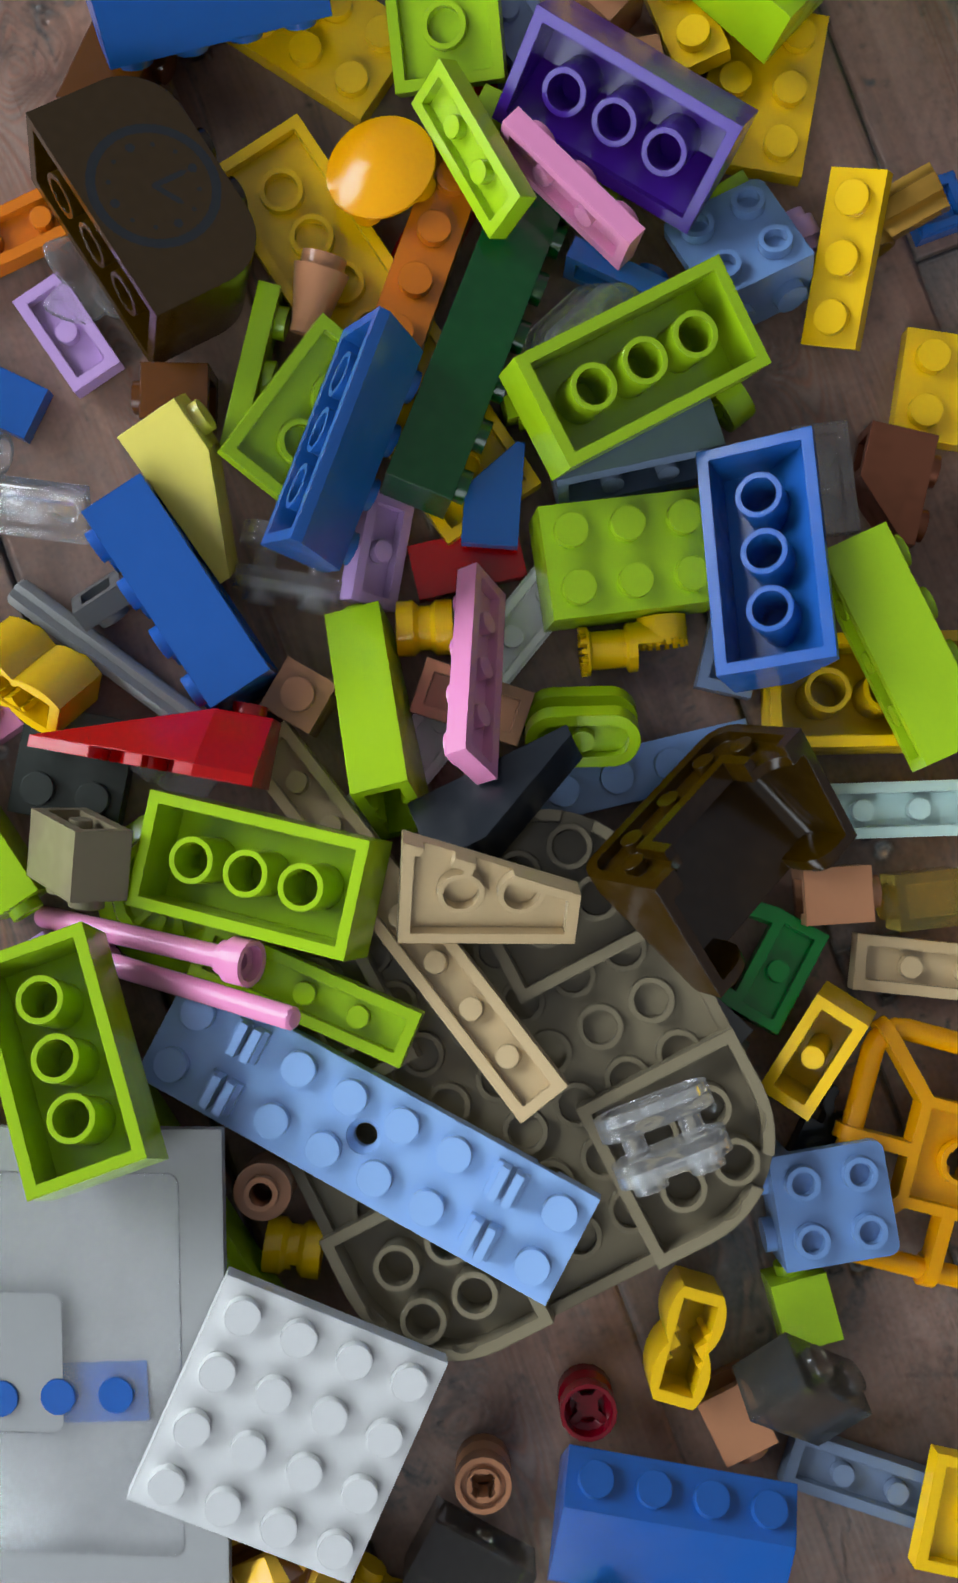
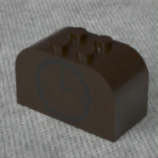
(146, 209)

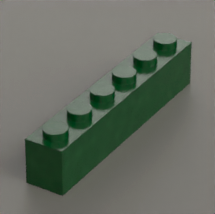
(467, 363)

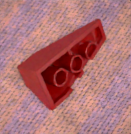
(202, 744)

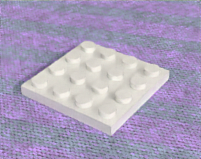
(288, 1426)

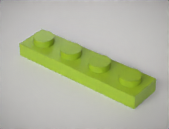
(329, 1002)

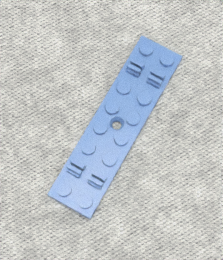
(421, 1171)

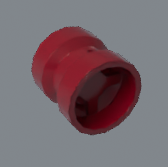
(591, 1414)

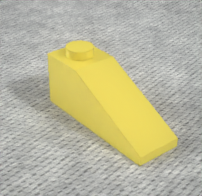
(182, 465)

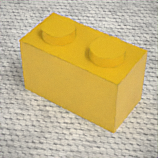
(817, 1050)

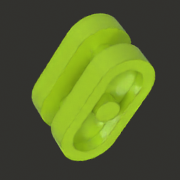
(598, 717)

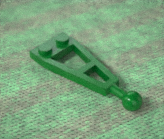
(775, 969)

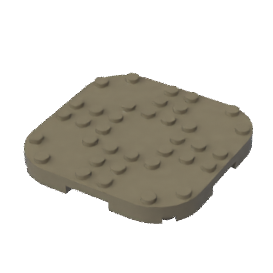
(616, 1031)

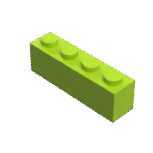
(897, 642)

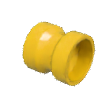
(424, 627)
(292, 1245)

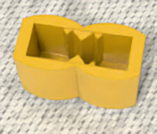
(43, 680)
(680, 1342)

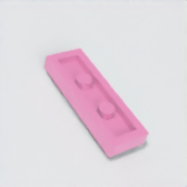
(572, 189)

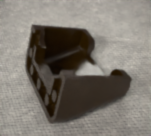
(718, 843)

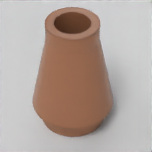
(316, 287)

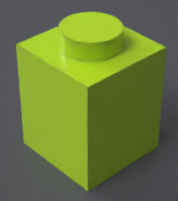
(802, 1304)

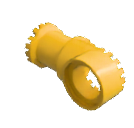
(621, 646)

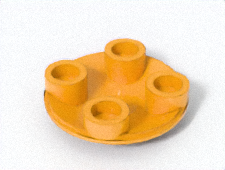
(381, 169)

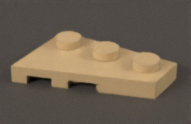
(479, 898)

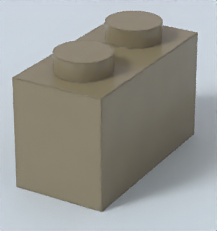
(79, 856)

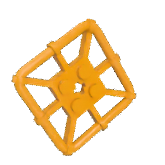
(931, 1133)

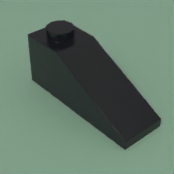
(497, 811)

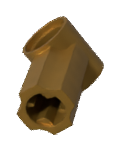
(912, 203)

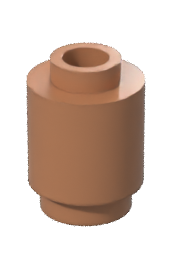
(255, 1201)

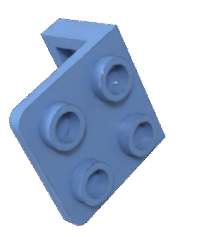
(757, 245)
(828, 1205)

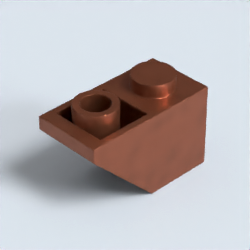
(892, 477)

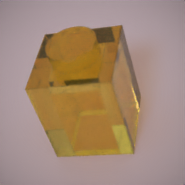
(919, 899)

